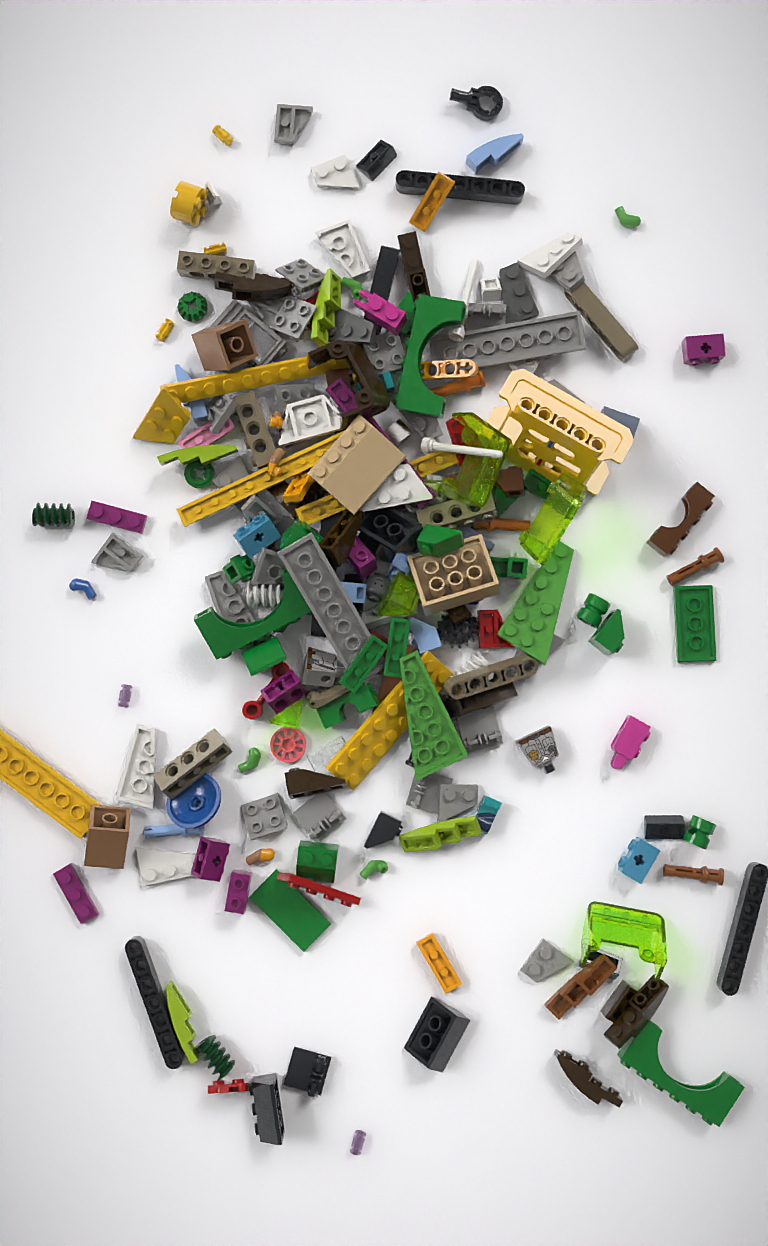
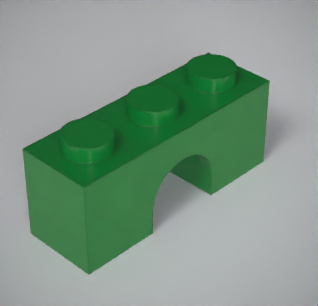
(510, 567)
(363, 699)

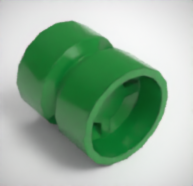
(594, 608)
(699, 832)

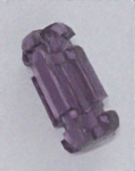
(125, 695)
(357, 1142)

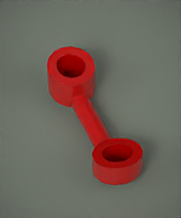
(255, 707)

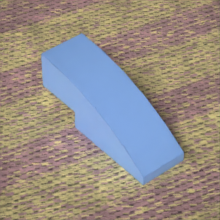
(493, 151)
(198, 407)

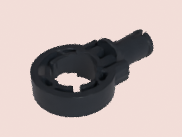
(472, 103)

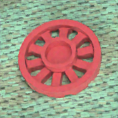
(288, 744)

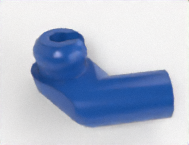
(83, 585)

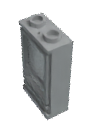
(267, 342)

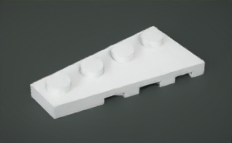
(137, 780)

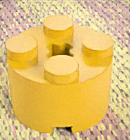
(189, 203)

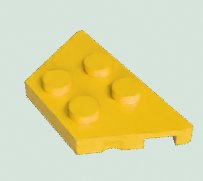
(163, 419)

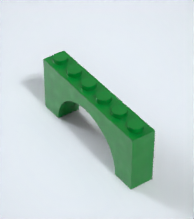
(430, 317)
(227, 636)
(709, 1099)

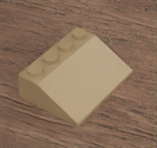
(356, 464)
(454, 577)

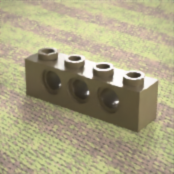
(206, 265)
(248, 402)
(447, 510)
(192, 764)

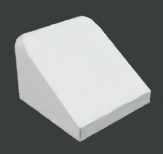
(213, 197)
(490, 289)

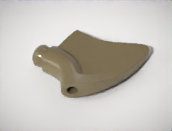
(324, 695)

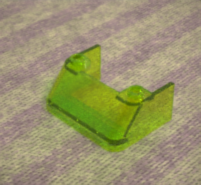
(477, 472)
(553, 518)
(625, 928)

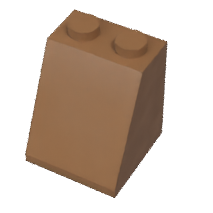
(225, 345)
(107, 836)

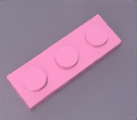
(205, 436)

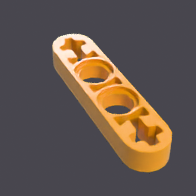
(442, 367)

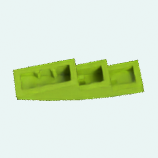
(327, 303)
(206, 454)
(434, 835)
(180, 1014)

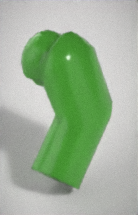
(627, 220)
(355, 287)
(252, 762)
(374, 866)

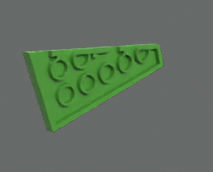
(535, 615)
(431, 730)

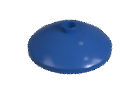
(184, 807)

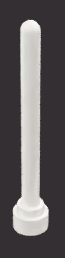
(457, 331)
(430, 445)

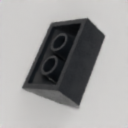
(391, 529)
(436, 1034)
(267, 1109)

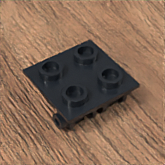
(307, 1071)

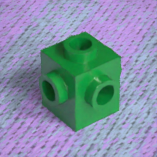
(239, 569)

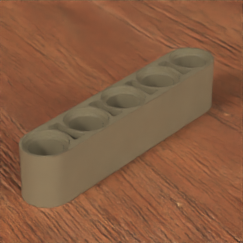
(602, 321)
(499, 678)

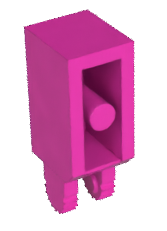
(382, 312)
(628, 740)

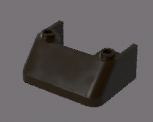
(373, 396)

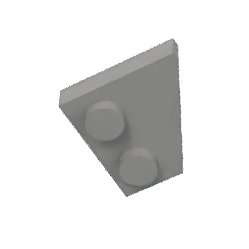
(569, 273)
(117, 554)
(544, 961)

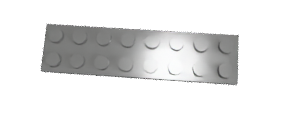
(513, 342)
(327, 599)

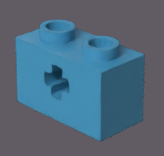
(265, 535)
(645, 852)

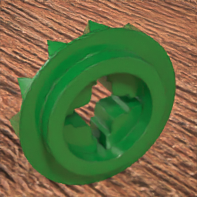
(194, 314)
(190, 473)

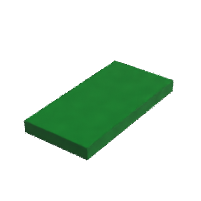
(694, 623)
(290, 911)

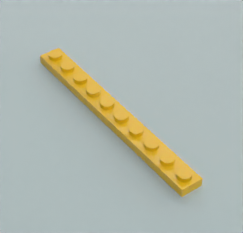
(250, 378)
(253, 483)
(329, 505)

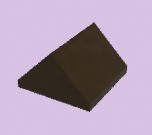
(618, 1001)

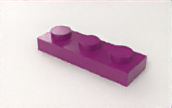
(116, 517)
(75, 893)

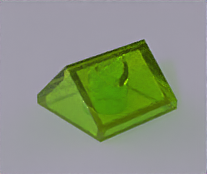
(400, 597)
(291, 716)

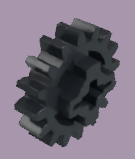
(459, 634)

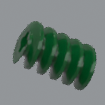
(53, 515)
(215, 1056)

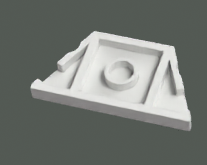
(309, 420)
(399, 489)

